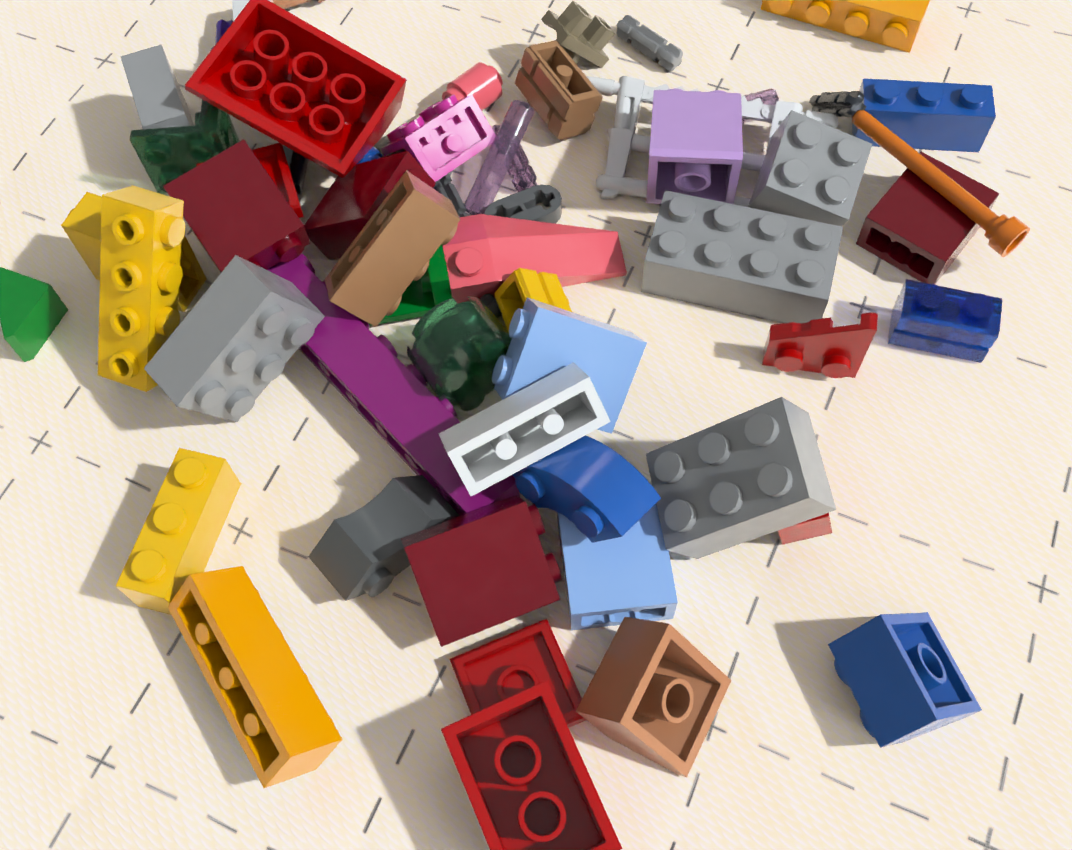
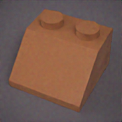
(655, 694)

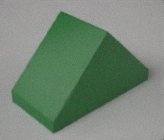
(28, 312)

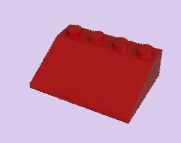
(299, 86)

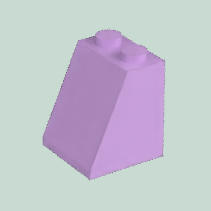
(695, 144)

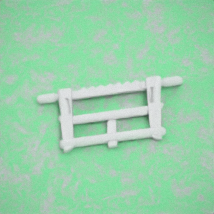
(632, 93)

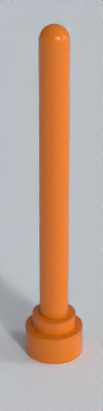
(1002, 232)

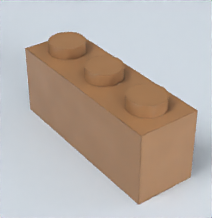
(392, 250)

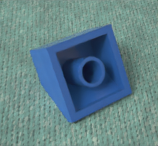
(902, 677)

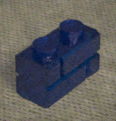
(945, 321)

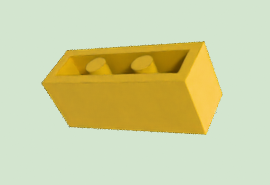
(179, 529)

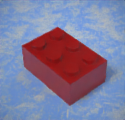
(528, 776)

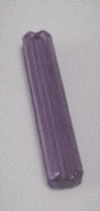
(499, 157)

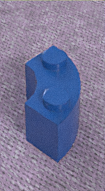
(590, 488)

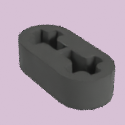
(523, 205)

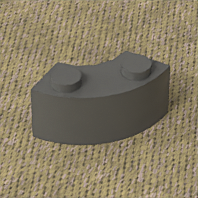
(366, 548)

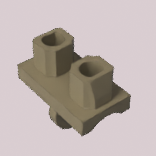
(581, 33)

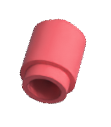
(480, 81)

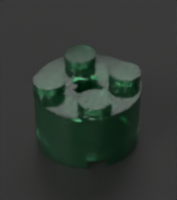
(459, 350)

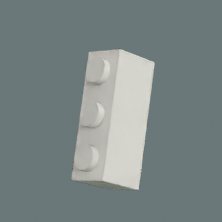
(524, 428)

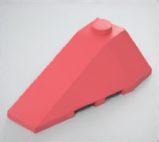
(494, 246)

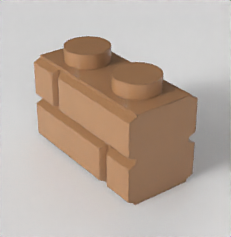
(558, 89)

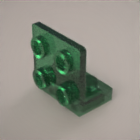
(176, 150)

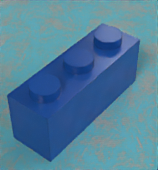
(930, 113)

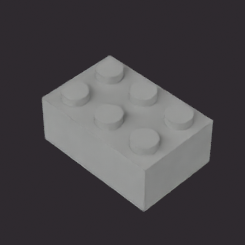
(234, 341)
(739, 480)

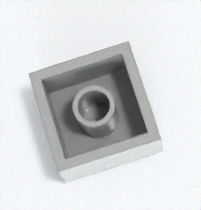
(811, 171)

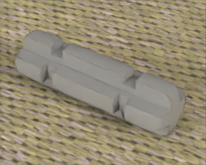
(649, 42)

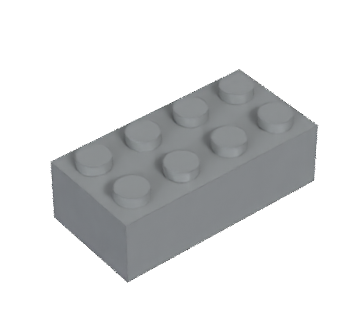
(741, 259)

